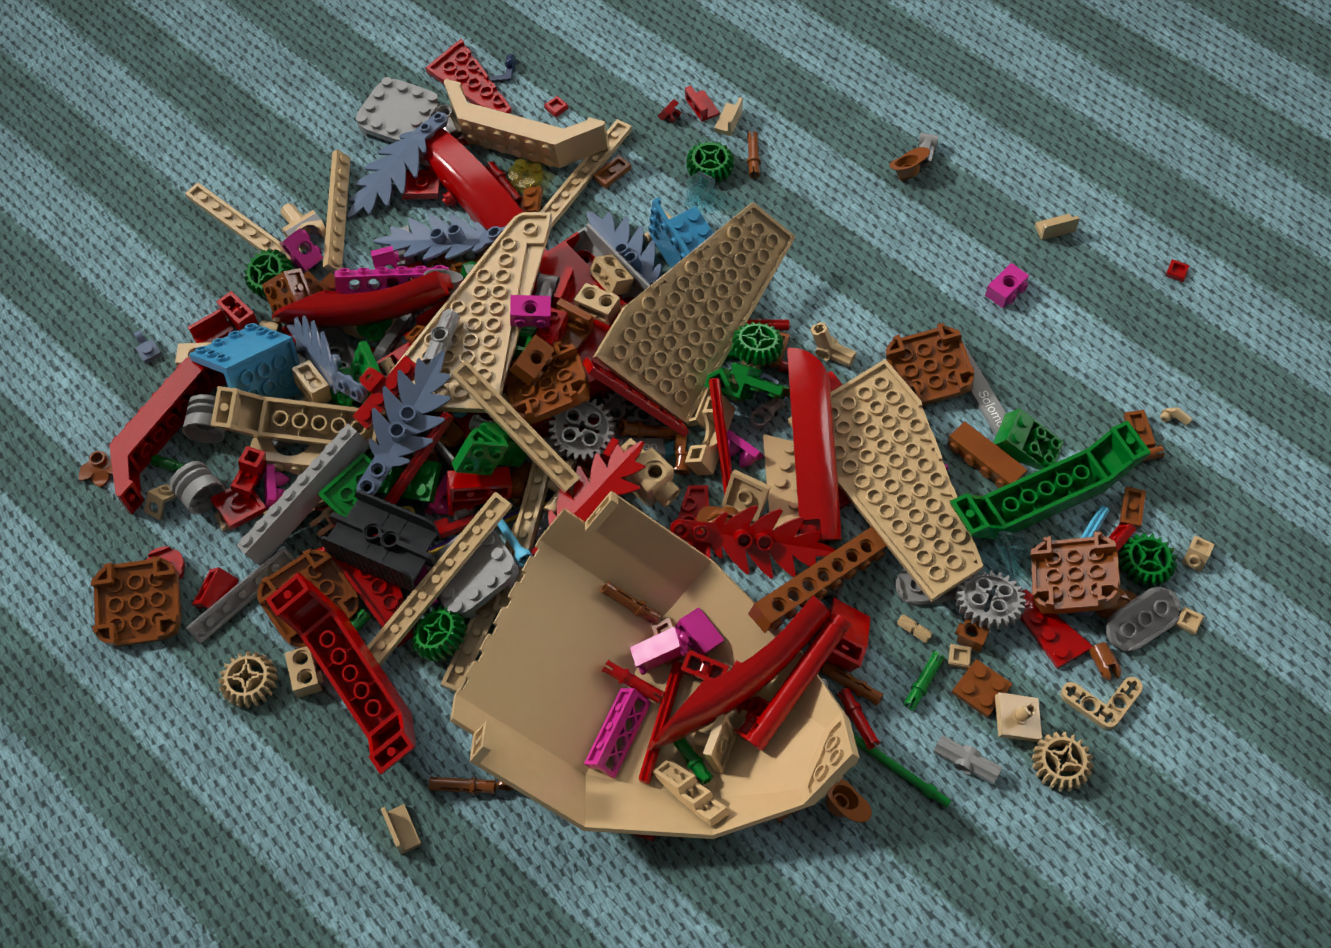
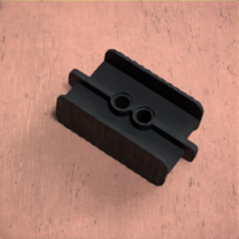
(396, 563)

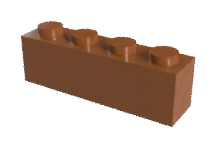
(985, 456)

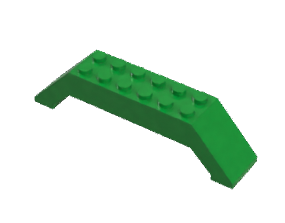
(1054, 486)

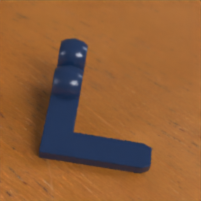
(510, 64)

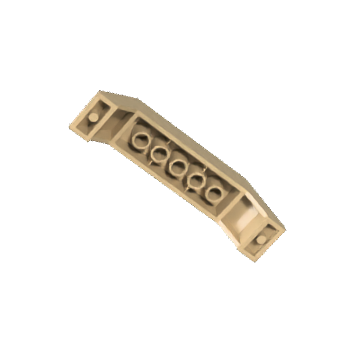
(524, 136)
(284, 418)

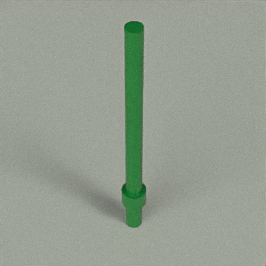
(928, 790)

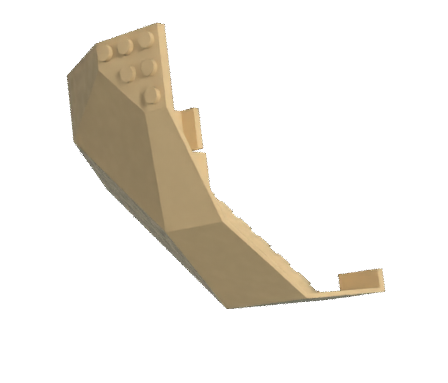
(543, 697)

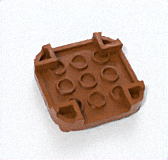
(932, 363)
(557, 390)
(322, 573)
(1075, 574)
(136, 602)

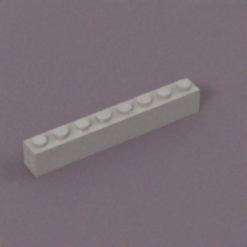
(302, 496)

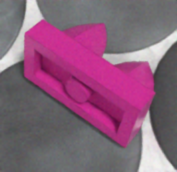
(748, 454)
(271, 480)
(440, 504)

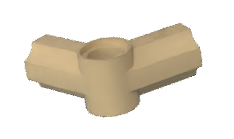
(829, 347)

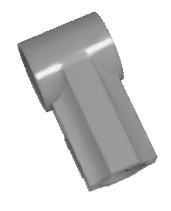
(452, 126)
(930, 142)
(547, 285)

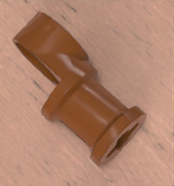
(681, 467)

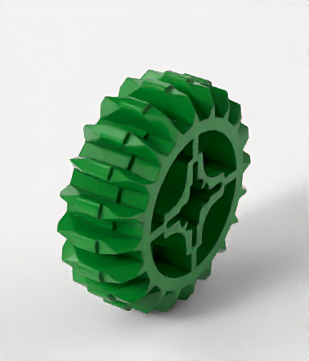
(710, 155)
(265, 263)
(757, 344)
(1149, 571)
(439, 634)

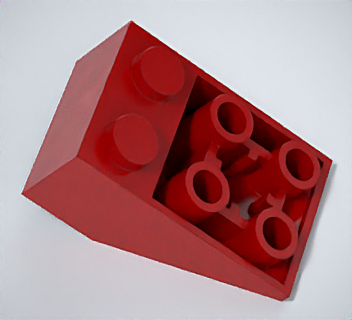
(853, 645)

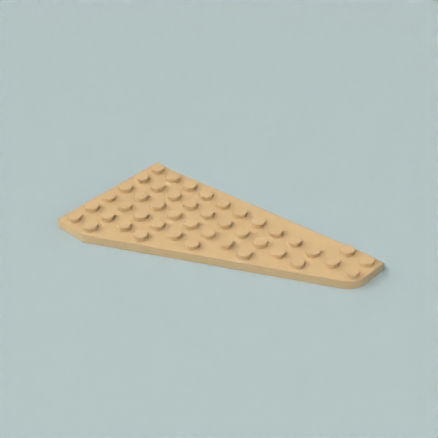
(484, 308)

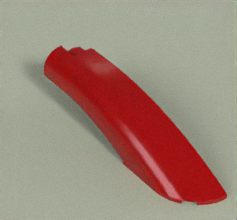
(468, 181)
(336, 309)
(814, 445)
(745, 680)

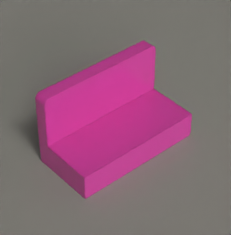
(700, 632)

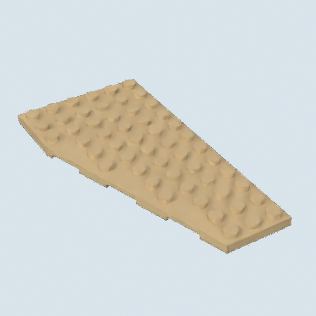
(687, 317)
(898, 479)

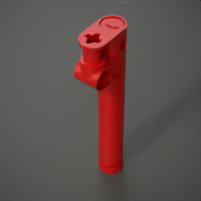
(765, 717)

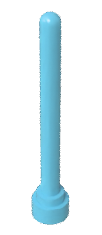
(521, 553)

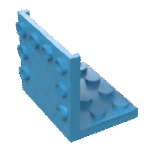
(679, 234)
(253, 361)

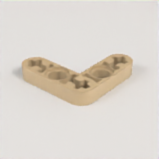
(1107, 709)

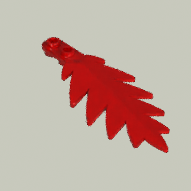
(602, 480)
(757, 539)

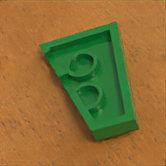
(342, 489)

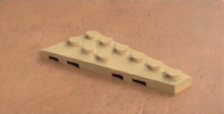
(781, 477)

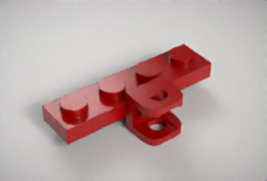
(375, 385)

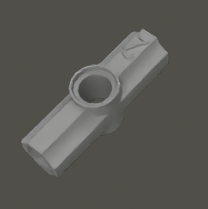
(442, 335)
(967, 759)

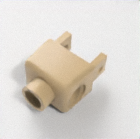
(655, 479)

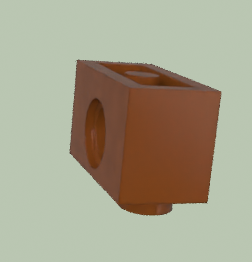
(525, 368)

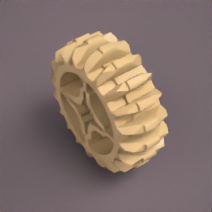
(243, 665)
(1071, 765)

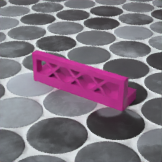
(614, 728)

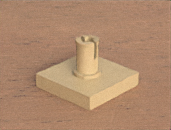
(746, 492)
(1018, 717)
(717, 743)

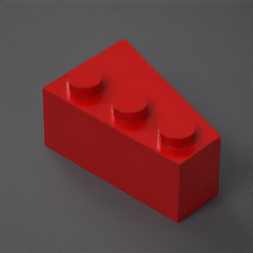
(469, 490)

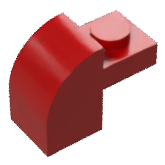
(251, 471)

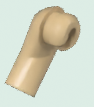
(1175, 413)

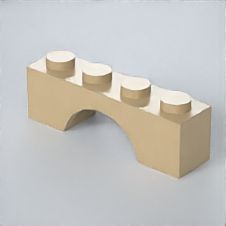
(704, 457)
(295, 464)

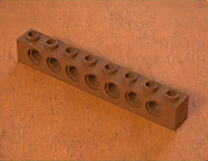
(831, 569)

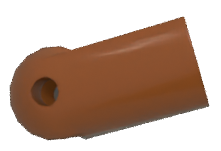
(1103, 659)

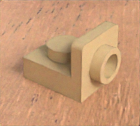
(1198, 553)

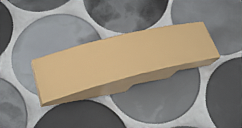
(690, 793)

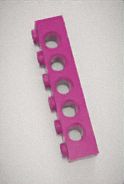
(382, 274)

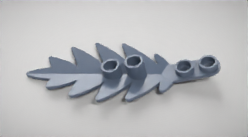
(400, 157)
(457, 238)
(629, 250)
(327, 365)
(405, 420)

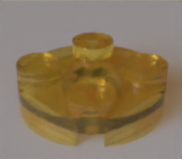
(521, 167)

